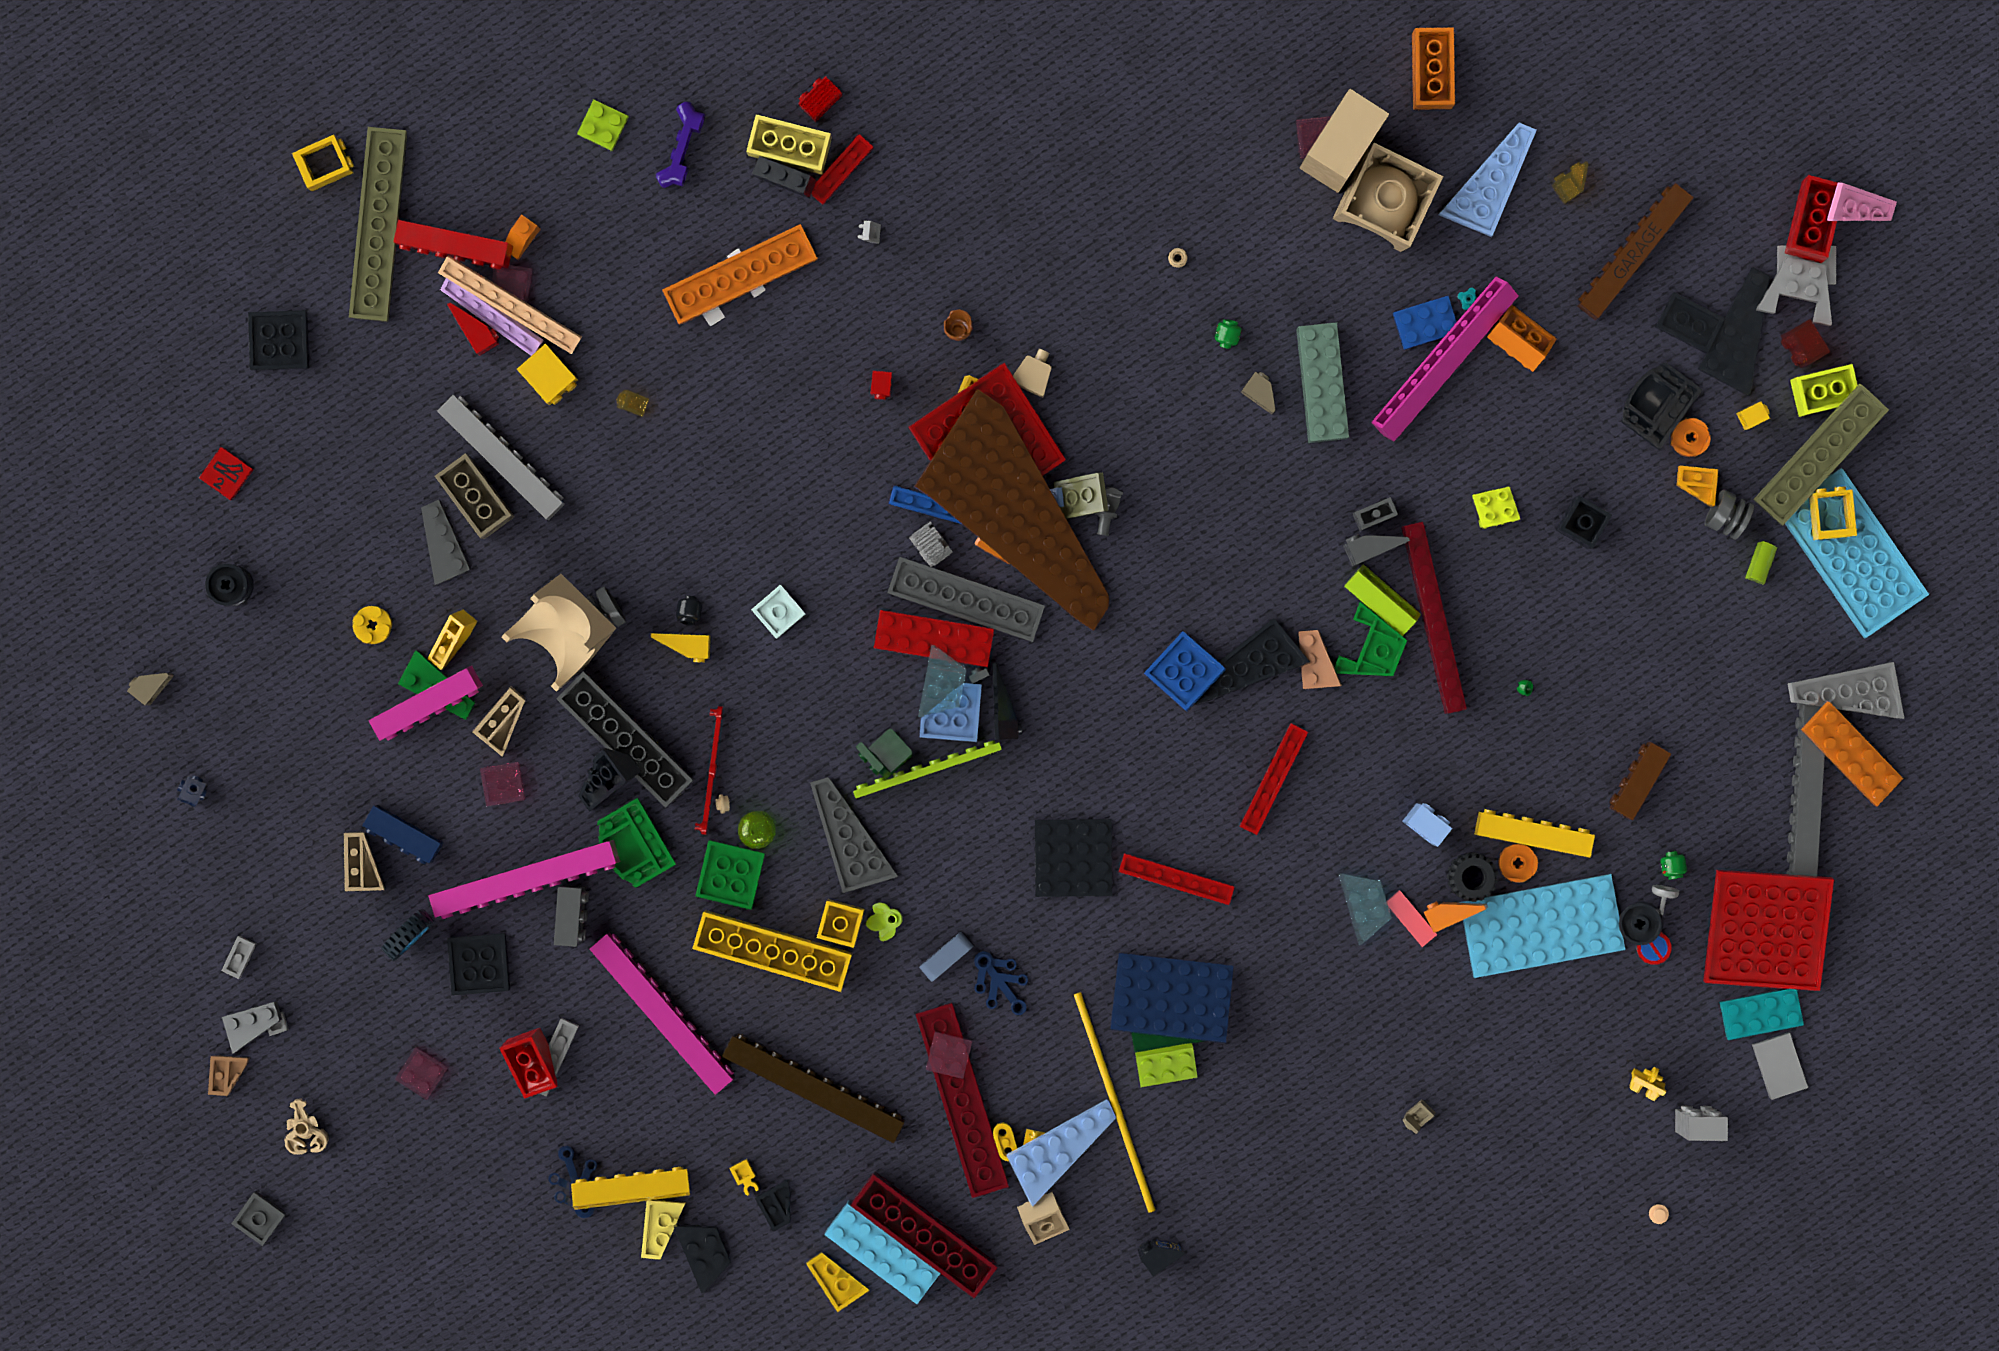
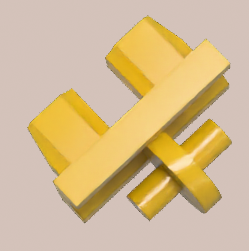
(1650, 1080)

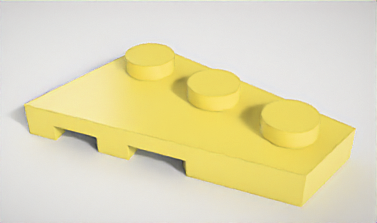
(659, 1226)

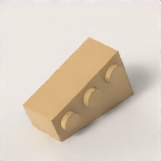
(500, 721)
(359, 864)

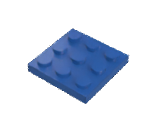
(1184, 671)

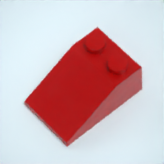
(530, 1062)

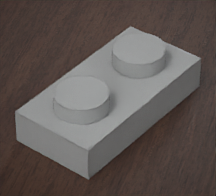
(239, 957)

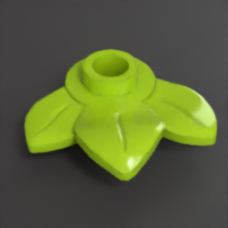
(881, 921)

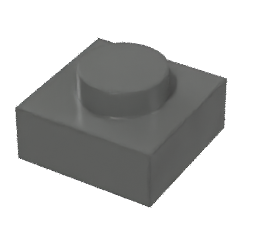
(978, 674)

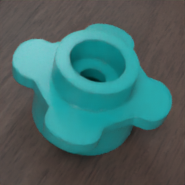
(1463, 298)

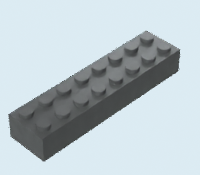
(623, 734)

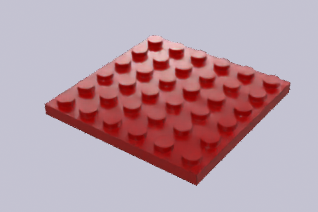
(1003, 389)
(1768, 930)

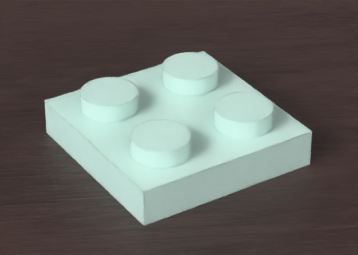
(778, 611)

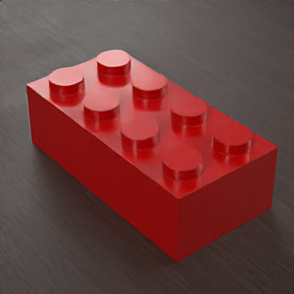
(1810, 230)

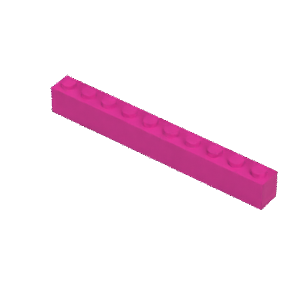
(1445, 358)
(523, 879)
(662, 1013)

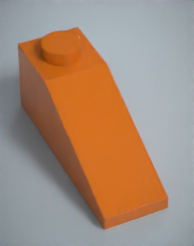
(1449, 913)

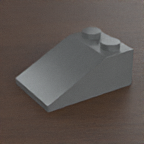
(1365, 547)

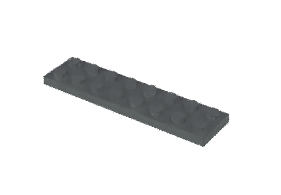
(966, 599)

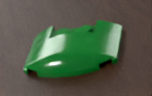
(637, 843)

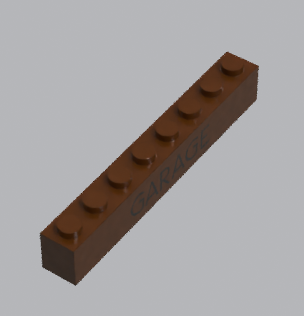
(1635, 251)

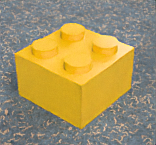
(840, 923)

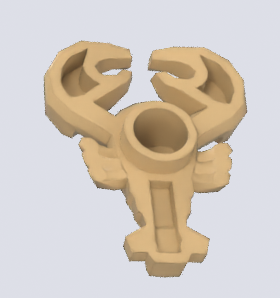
(304, 1128)

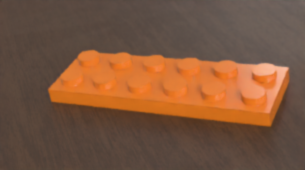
(1852, 753)

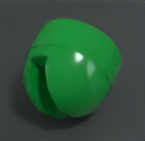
(1525, 687)

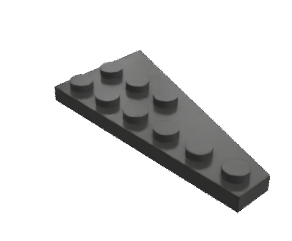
(852, 848)

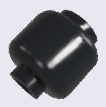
(689, 610)

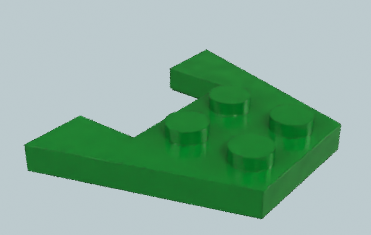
(1380, 651)

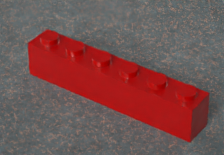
(454, 244)

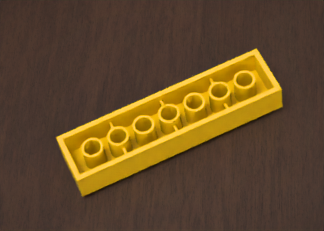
(772, 950)

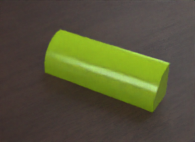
(1382, 600)

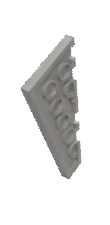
(1861, 690)

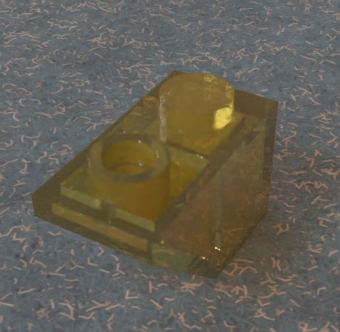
(1571, 184)

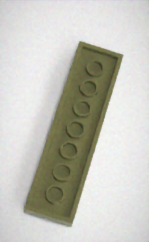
(1821, 454)

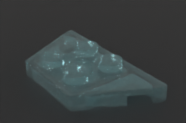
(942, 683)
(1365, 904)

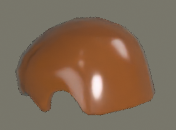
(958, 325)

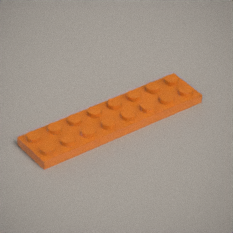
(739, 274)

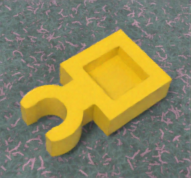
(743, 1174)

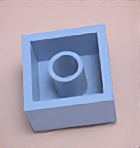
(1427, 825)

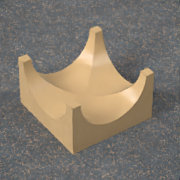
(564, 626)

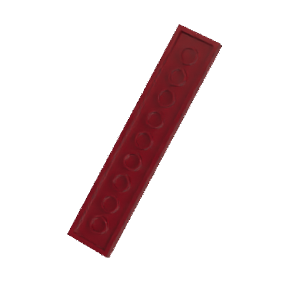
(965, 1110)

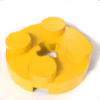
(366, 634)

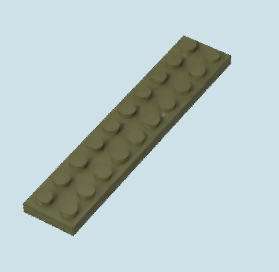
(377, 224)

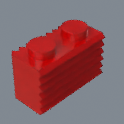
(820, 98)

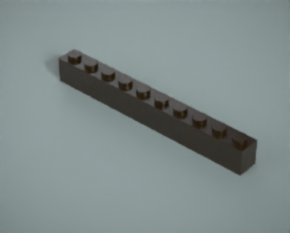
(813, 1088)

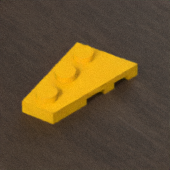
(835, 1281)

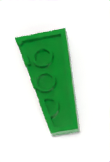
(422, 674)

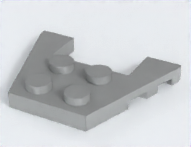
(1800, 281)

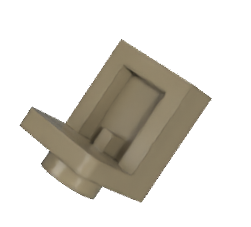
(1418, 1116)

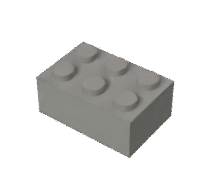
(1701, 1124)

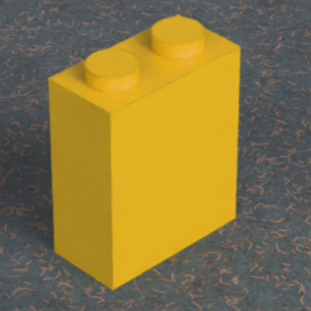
(548, 375)

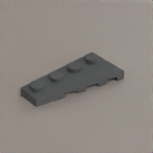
(444, 549)

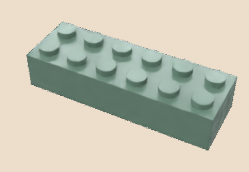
(1322, 382)

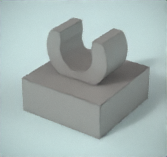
(871, 232)

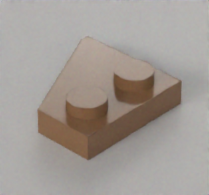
(225, 1073)

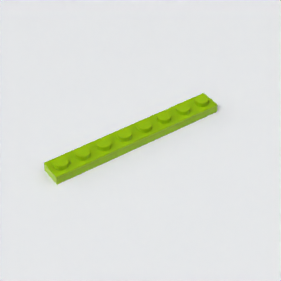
(919, 771)

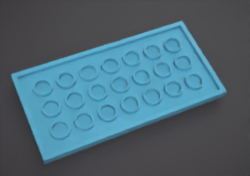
(1860, 570)
(1544, 926)

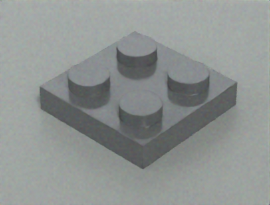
(259, 1218)

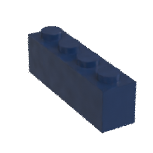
(403, 834)

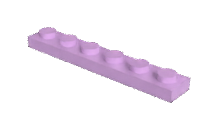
(495, 318)

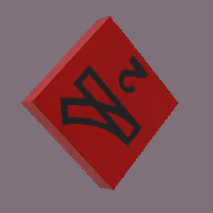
(226, 473)

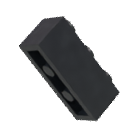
(784, 177)

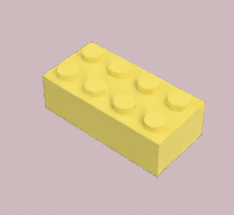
(789, 144)

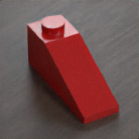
(477, 333)

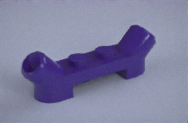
(692, 122)

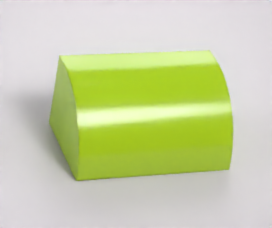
(1761, 562)

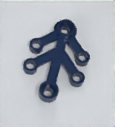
(998, 979)
(573, 1176)

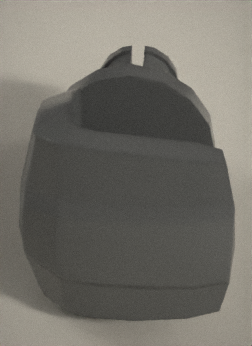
(1113, 499)

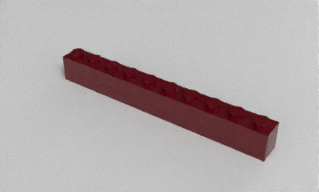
(1434, 618)

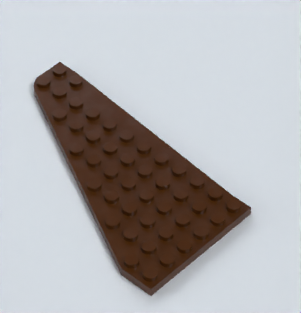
(1000, 496)

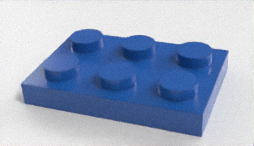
(1424, 322)

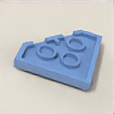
(955, 723)

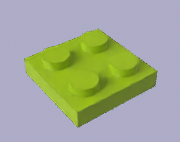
(602, 125)

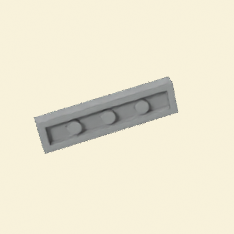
(560, 1044)

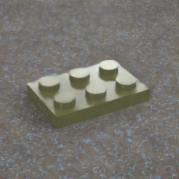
(1083, 495)

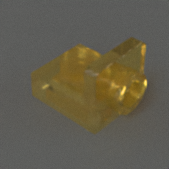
(632, 402)

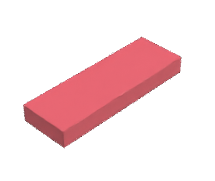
(1410, 918)

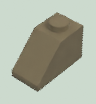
(1260, 391)
(148, 687)

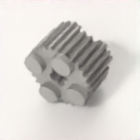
(930, 544)

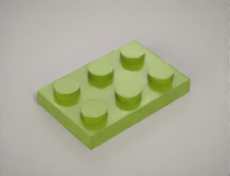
(1166, 1065)

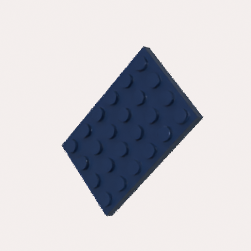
(1172, 998)

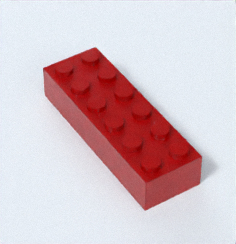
(916, 635)

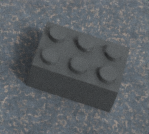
(571, 915)

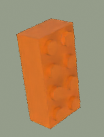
(1433, 68)

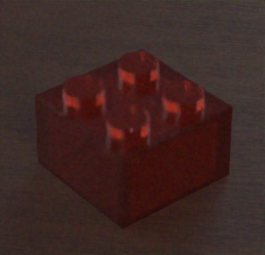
(1804, 344)

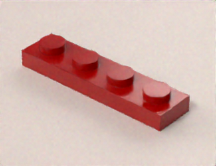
(841, 169)

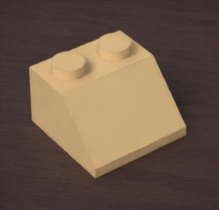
(1043, 1219)

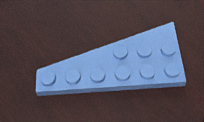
(1487, 191)
(1051, 1154)

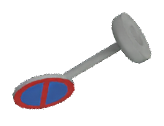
(1660, 949)

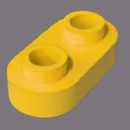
(1004, 1141)

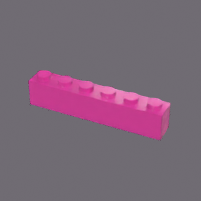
(428, 701)

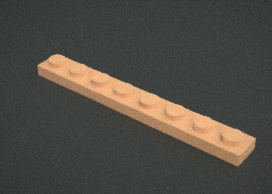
(509, 304)

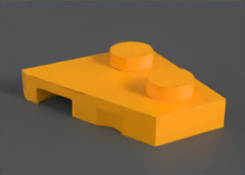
(1699, 483)

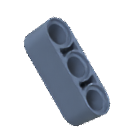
(946, 956)

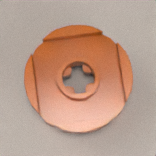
(1691, 448)
(1524, 871)

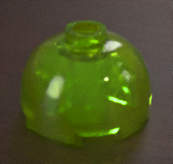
(750, 823)

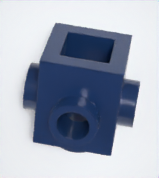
(189, 797)

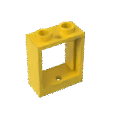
(313, 184)
(1849, 513)

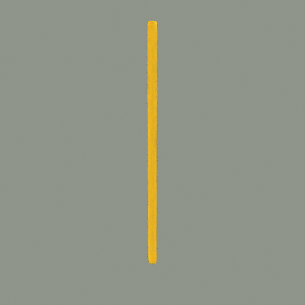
(1114, 1102)

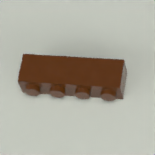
(1639, 781)

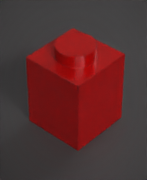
(881, 385)

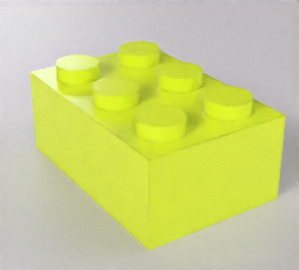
(1823, 389)

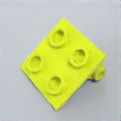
(1496, 507)

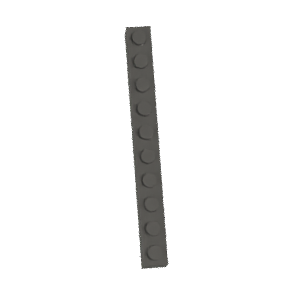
(1806, 799)

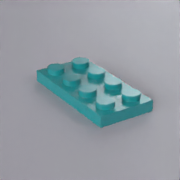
(1761, 1013)

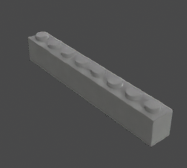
(501, 457)

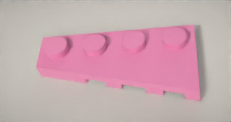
(1859, 205)

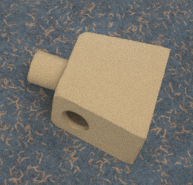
(1034, 373)

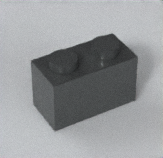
(1375, 514)

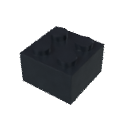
(1583, 522)

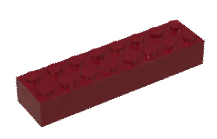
(924, 1234)

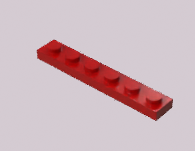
(1273, 778)
(1176, 879)

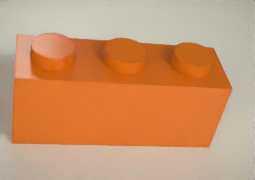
(1522, 338)

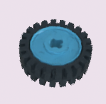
(407, 934)

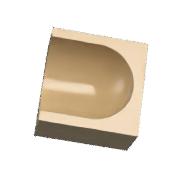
(1344, 140)
(1388, 196)

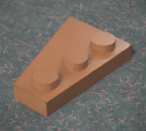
(1321, 670)

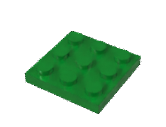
(730, 874)

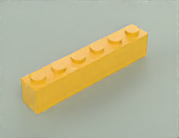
(1534, 834)
(630, 1189)

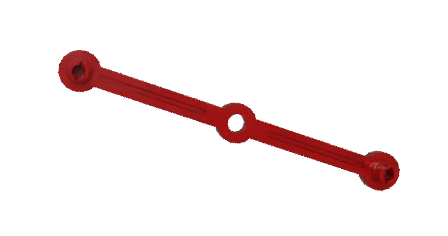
(703, 827)

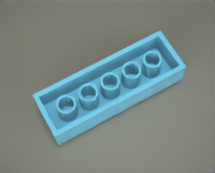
(881, 1253)

